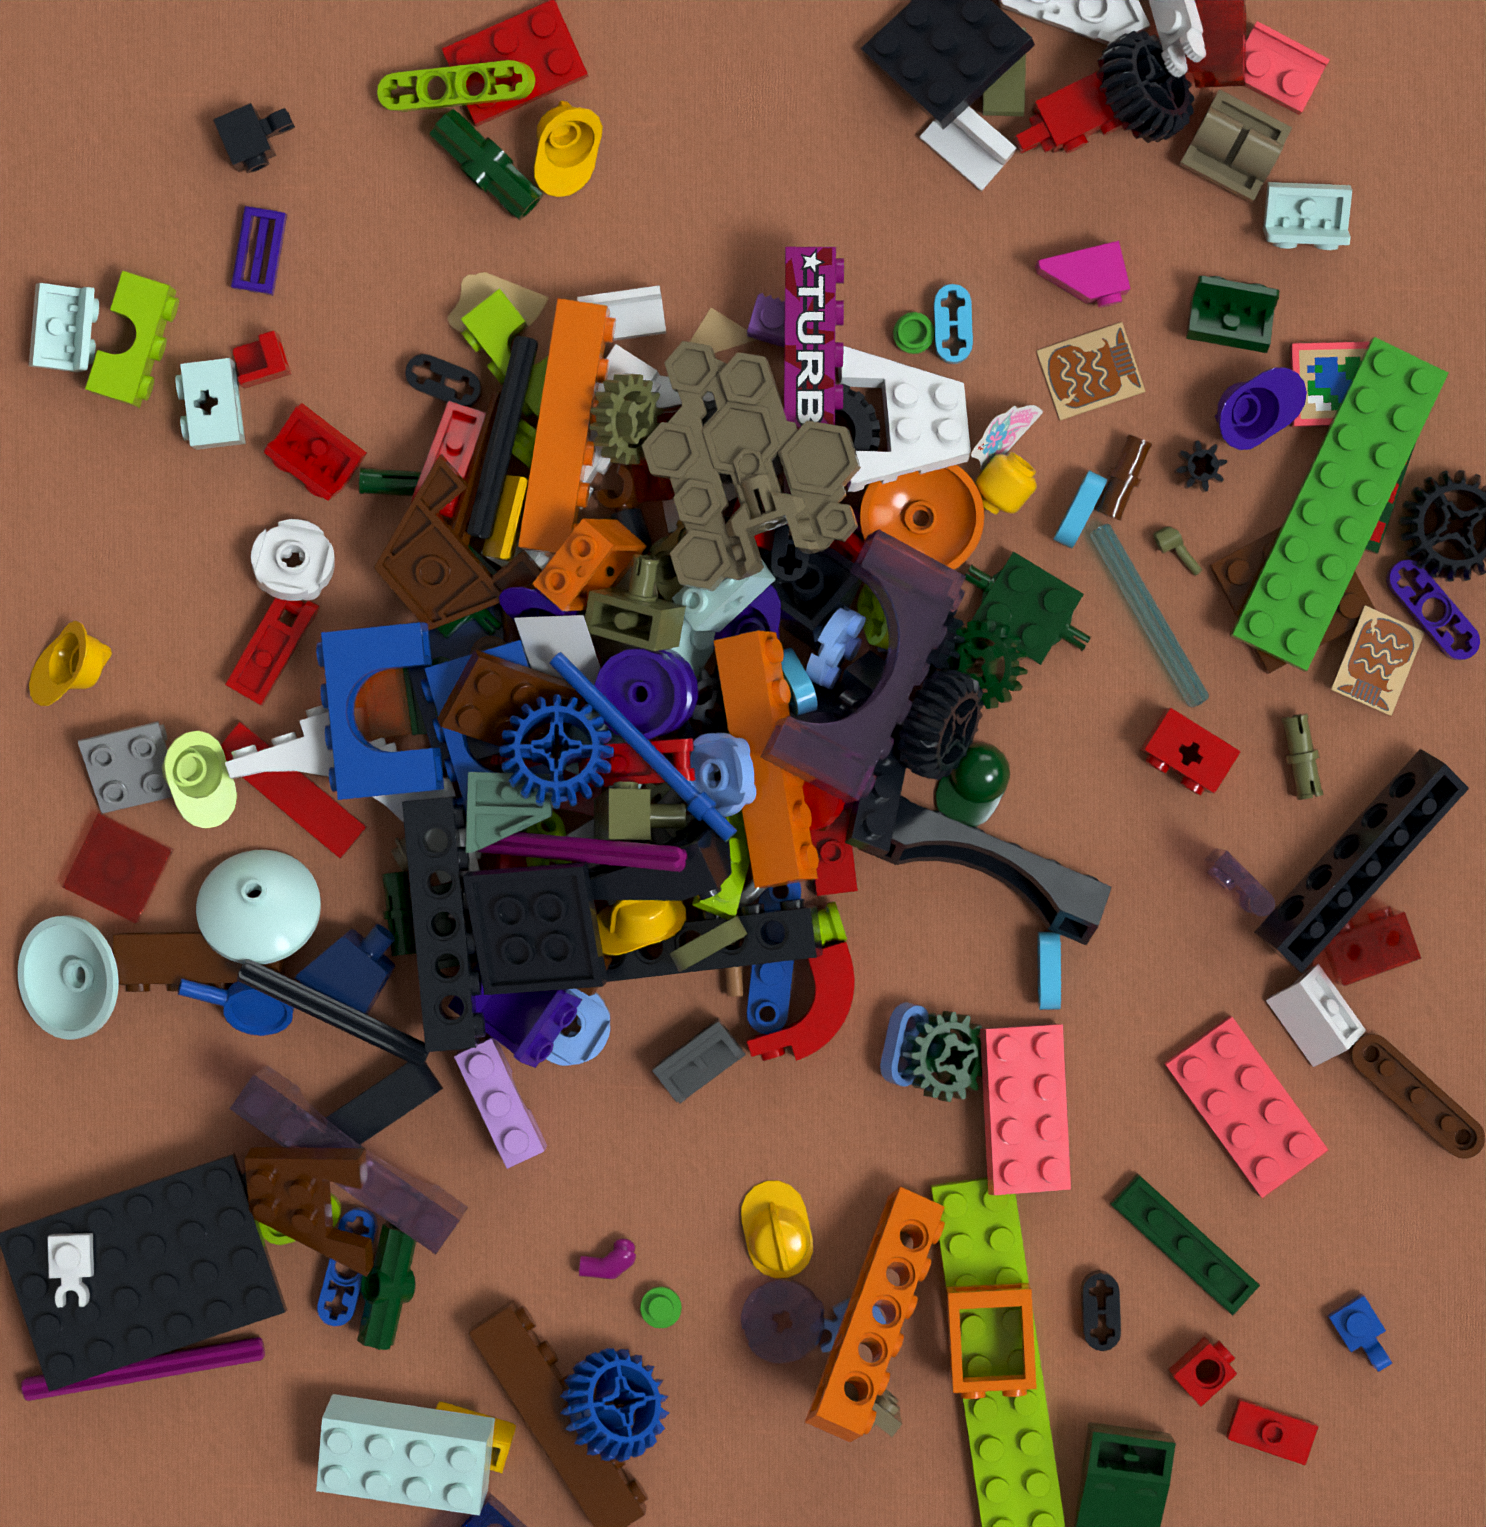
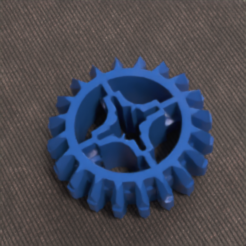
(576, 751)
(604, 1426)

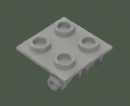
(127, 766)

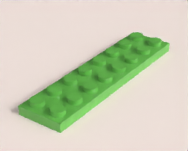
(1339, 504)

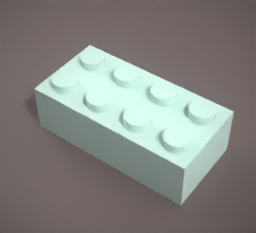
(405, 1454)

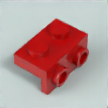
(315, 453)

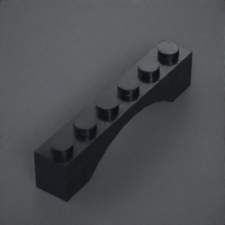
(1061, 897)

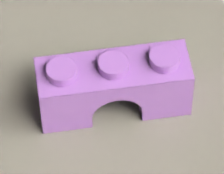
(500, 1103)

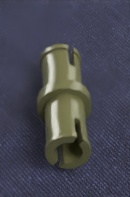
(1302, 756)

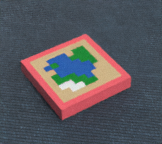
(1326, 375)

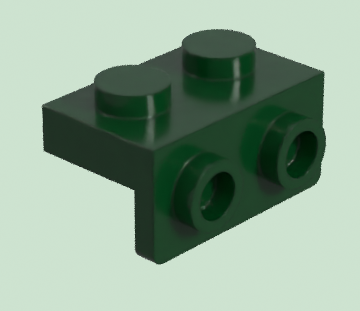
(1232, 313)

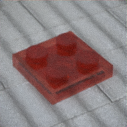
(118, 868)

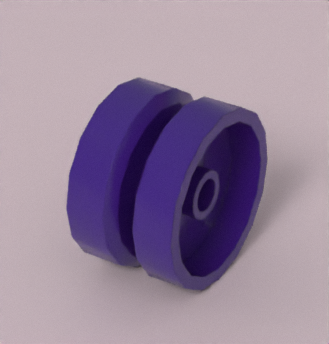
(669, 685)

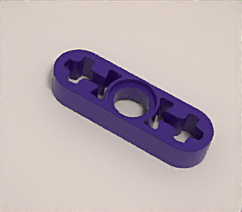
(1450, 609)

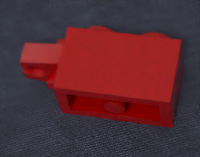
(1068, 118)

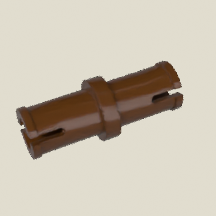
(1124, 477)

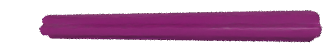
(590, 851)
(156, 1367)

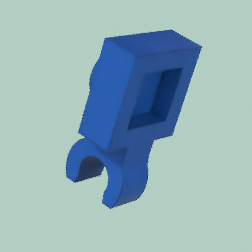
(1359, 1328)

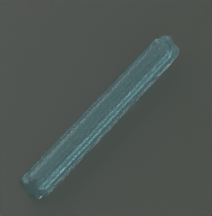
(1149, 615)

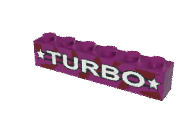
(810, 336)

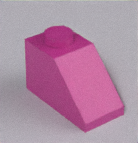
(1089, 274)

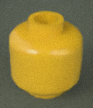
(1006, 483)

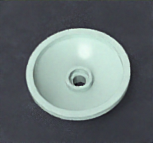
(262, 926)
(68, 977)

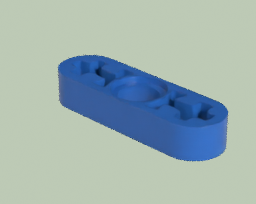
(328, 1293)

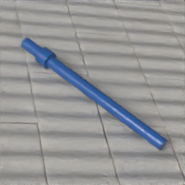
(700, 804)

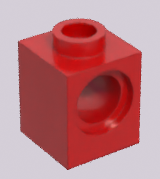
(1204, 1388)

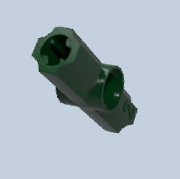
(486, 164)
(387, 1288)

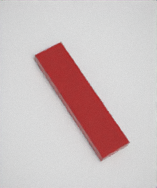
(299, 797)

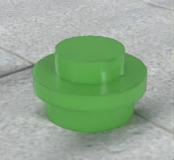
(913, 333)
(661, 1307)

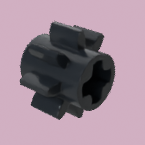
(1189, 467)

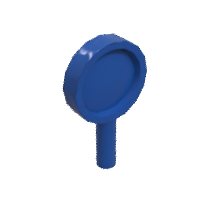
(243, 1006)

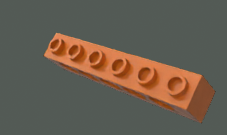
(830, 1406)

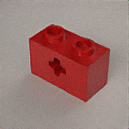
(1213, 753)

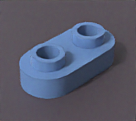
(900, 1025)

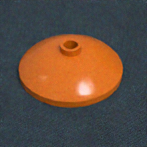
(946, 497)

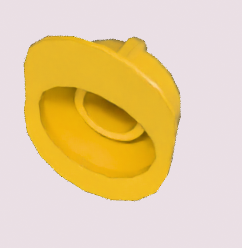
(566, 149)
(68, 663)
(638, 923)
(777, 1229)

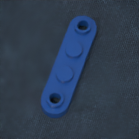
(772, 981)

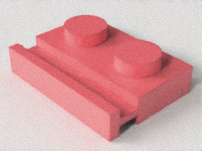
(1282, 68)

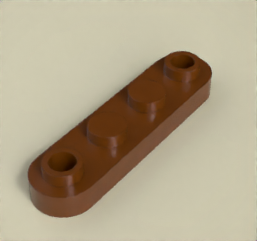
(1417, 1096)

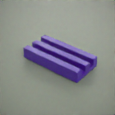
(275, 252)

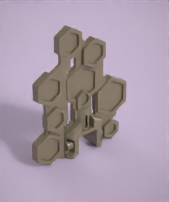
(742, 443)

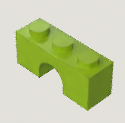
(493, 328)
(127, 375)

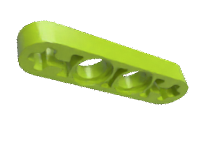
(455, 81)

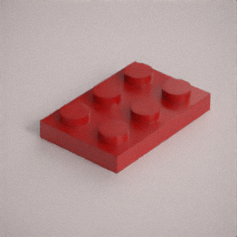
(532, 37)

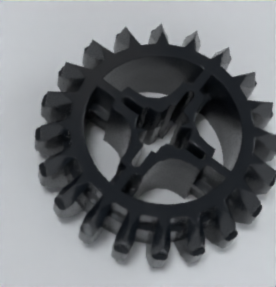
(1142, 89)
(1444, 510)
(941, 724)

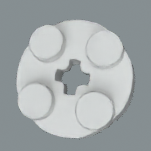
(299, 582)

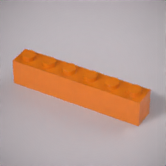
(564, 424)
(754, 702)

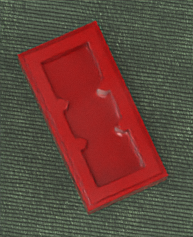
(836, 858)
(1272, 1431)

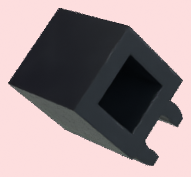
(248, 136)
(858, 683)

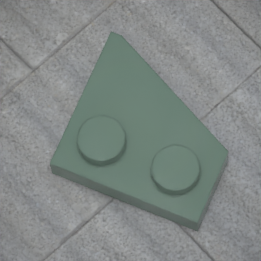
(498, 809)

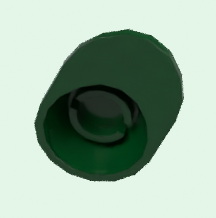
(975, 786)

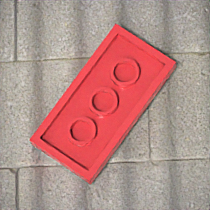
(1246, 1106)
(1025, 1109)

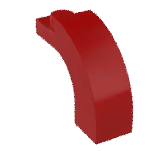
(825, 1016)

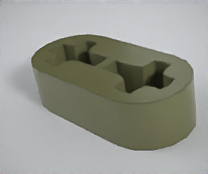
(708, 944)

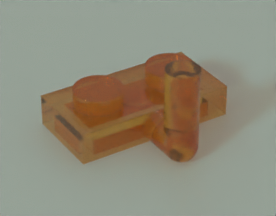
(386, 704)

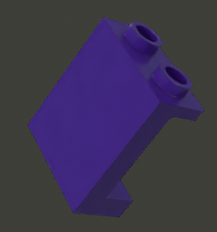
(525, 1020)

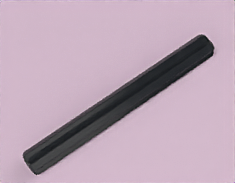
(502, 437)
(332, 1012)

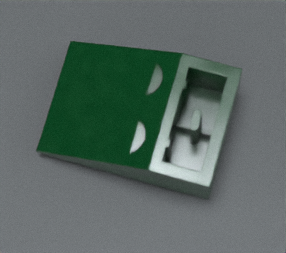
(1124, 1477)

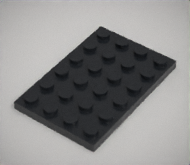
(168, 1271)

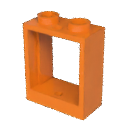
(584, 561)
(991, 1297)

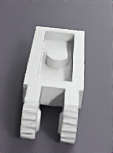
(1179, 33)

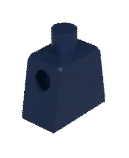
(352, 969)

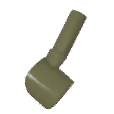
(1169, 539)

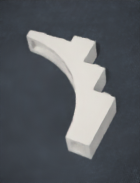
(311, 756)

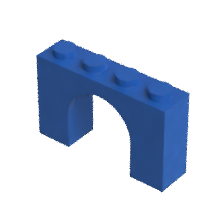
(349, 662)
(438, 687)

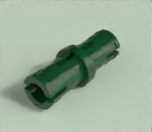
(399, 912)

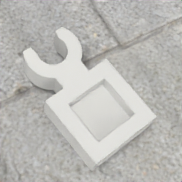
(71, 1259)

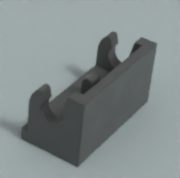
(698, 1061)

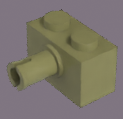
(636, 613)
(627, 815)

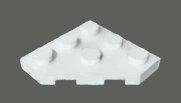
(1089, 18)

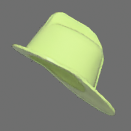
(199, 779)

